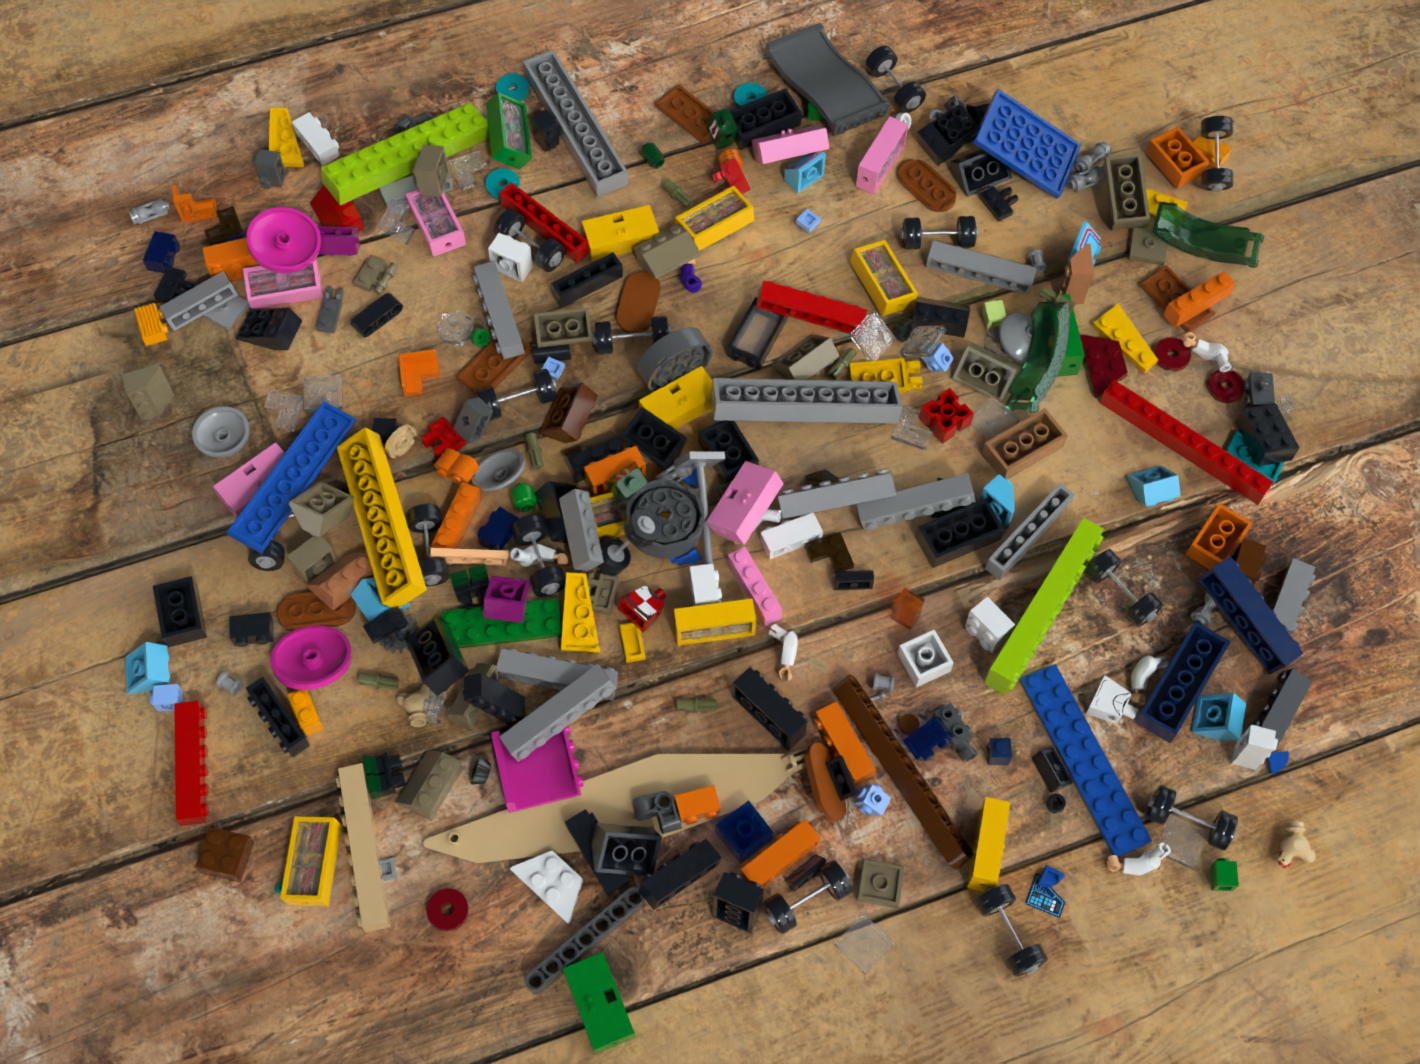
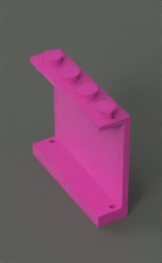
(542, 776)

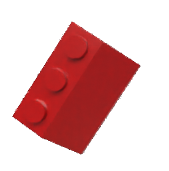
(333, 214)

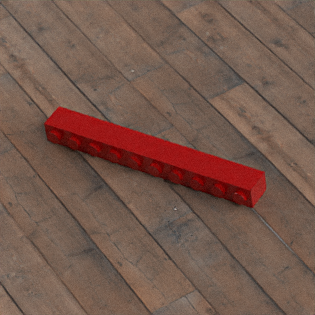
(1186, 442)

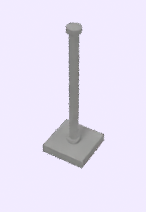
(700, 461)

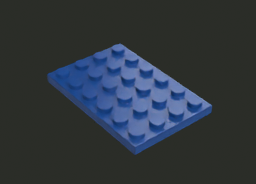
(1027, 143)

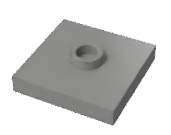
(228, 313)

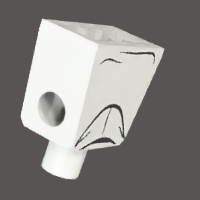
(1111, 702)

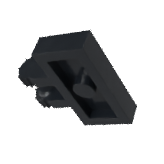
(996, 203)
(171, 283)
(386, 625)

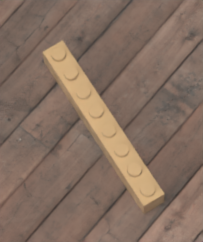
(364, 848)

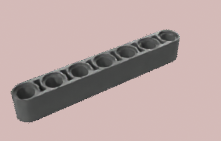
(580, 949)

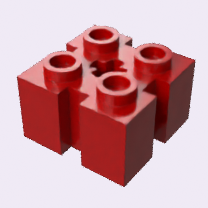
(946, 415)

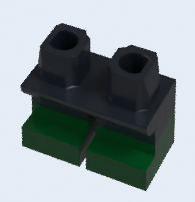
(463, 588)
(380, 776)

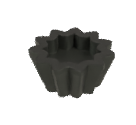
(903, 329)
(480, 771)

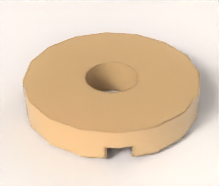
(400, 441)

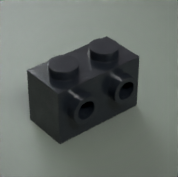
(545, 130)
(251, 629)

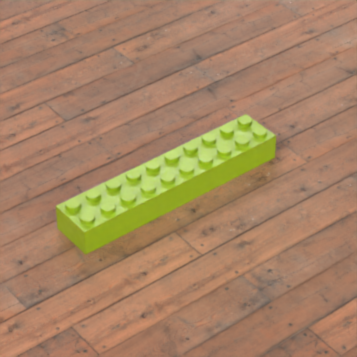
(396, 155)
(1044, 607)

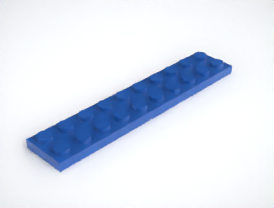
(291, 477)
(1085, 761)

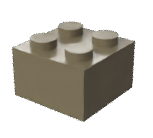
(431, 170)
(311, 558)

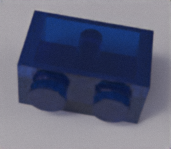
(161, 252)
(497, 530)
(928, 739)

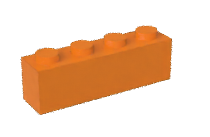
(1199, 299)
(458, 517)
(843, 741)
(781, 855)

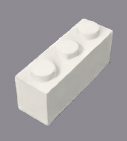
(316, 138)
(790, 535)
(1254, 747)

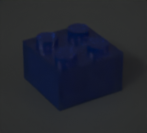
(744, 832)

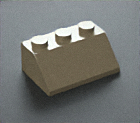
(666, 251)
(563, 327)
(806, 358)
(986, 372)
(148, 391)
(321, 508)
(462, 712)
(430, 784)

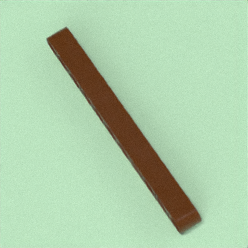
(903, 772)

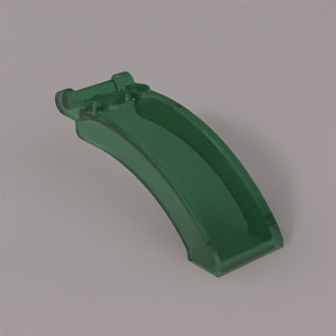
(1205, 238)
(1043, 358)

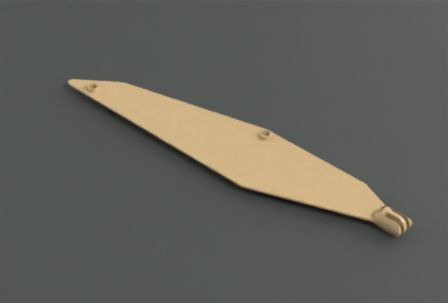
(611, 798)

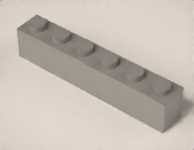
(981, 267)
(499, 310)
(837, 494)
(917, 502)
(1029, 531)
(544, 671)
(557, 713)

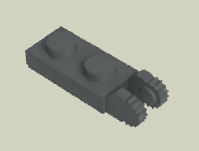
(330, 311)

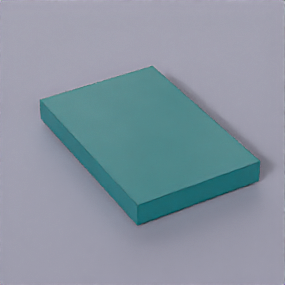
(1239, 449)

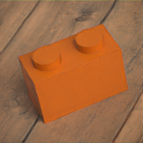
(697, 805)

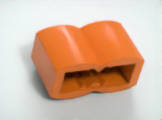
(456, 466)

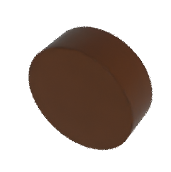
(908, 724)

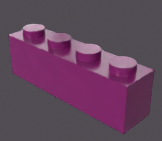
(339, 240)

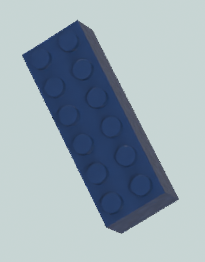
(1250, 615)
(1182, 682)

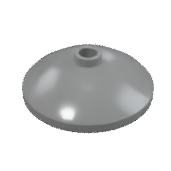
(1015, 335)
(217, 424)
(499, 470)

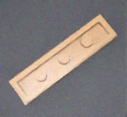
(470, 556)

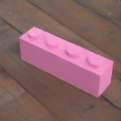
(755, 586)

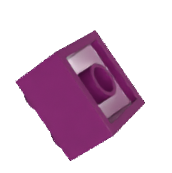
(506, 599)

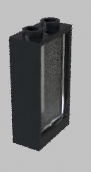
(755, 336)

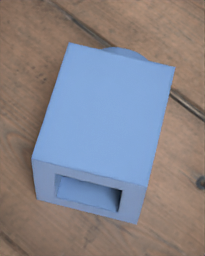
(165, 696)

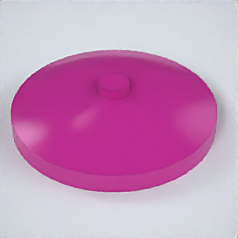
(283, 240)
(311, 657)

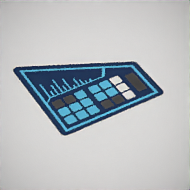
(1045, 899)

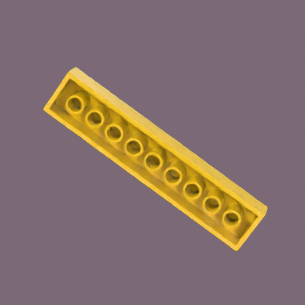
(381, 519)

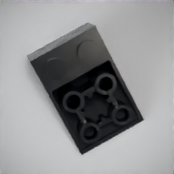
(947, 134)
(270, 328)

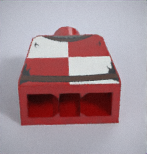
(642, 606)

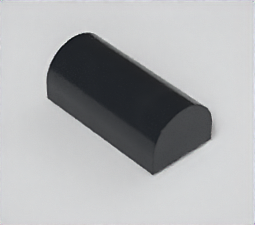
(558, 352)
(853, 580)

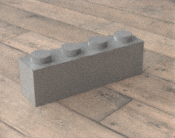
(404, 185)
(198, 301)
(581, 530)
(1293, 592)

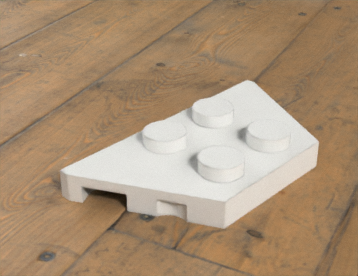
(552, 881)

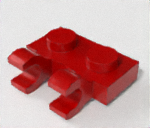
(734, 176)
(445, 434)

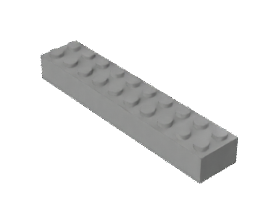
(576, 123)
(805, 400)

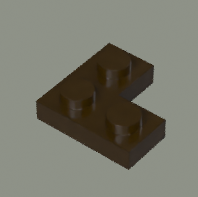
(229, 226)
(832, 547)

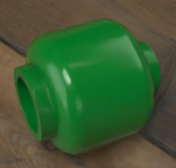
(523, 497)

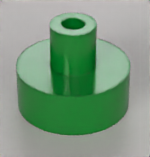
(480, 337)

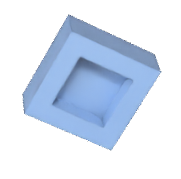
(808, 220)
(554, 367)

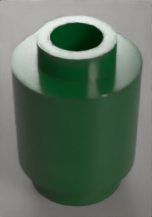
(652, 155)

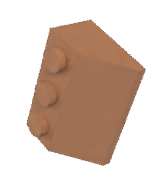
(1078, 275)
(339, 580)

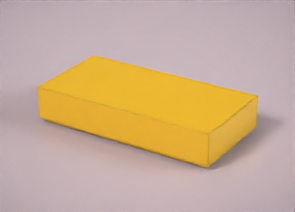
(632, 642)

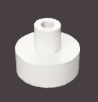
(904, 117)

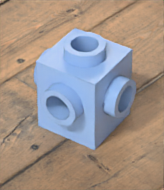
(939, 359)
(872, 800)

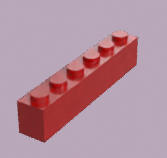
(545, 222)
(809, 307)
(190, 763)

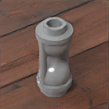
(1098, 153)
(1078, 181)
(141, 213)
(680, 473)
(1203, 613)

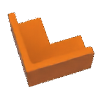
(193, 210)
(415, 367)

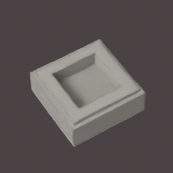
(388, 869)

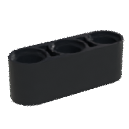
(376, 315)

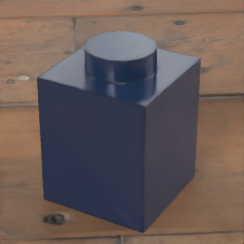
(999, 751)

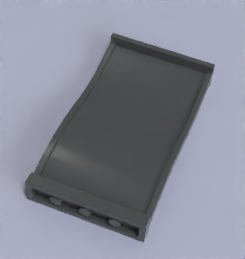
(826, 79)

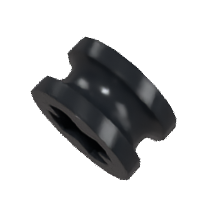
(1059, 809)

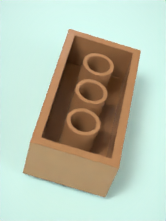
(1024, 444)

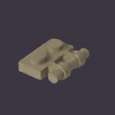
(370, 273)
(605, 592)

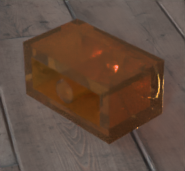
(907, 608)

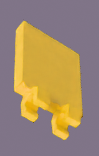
(889, 371)

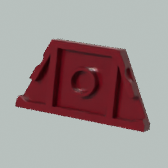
(1103, 361)

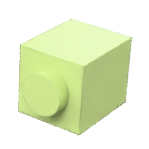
(993, 313)

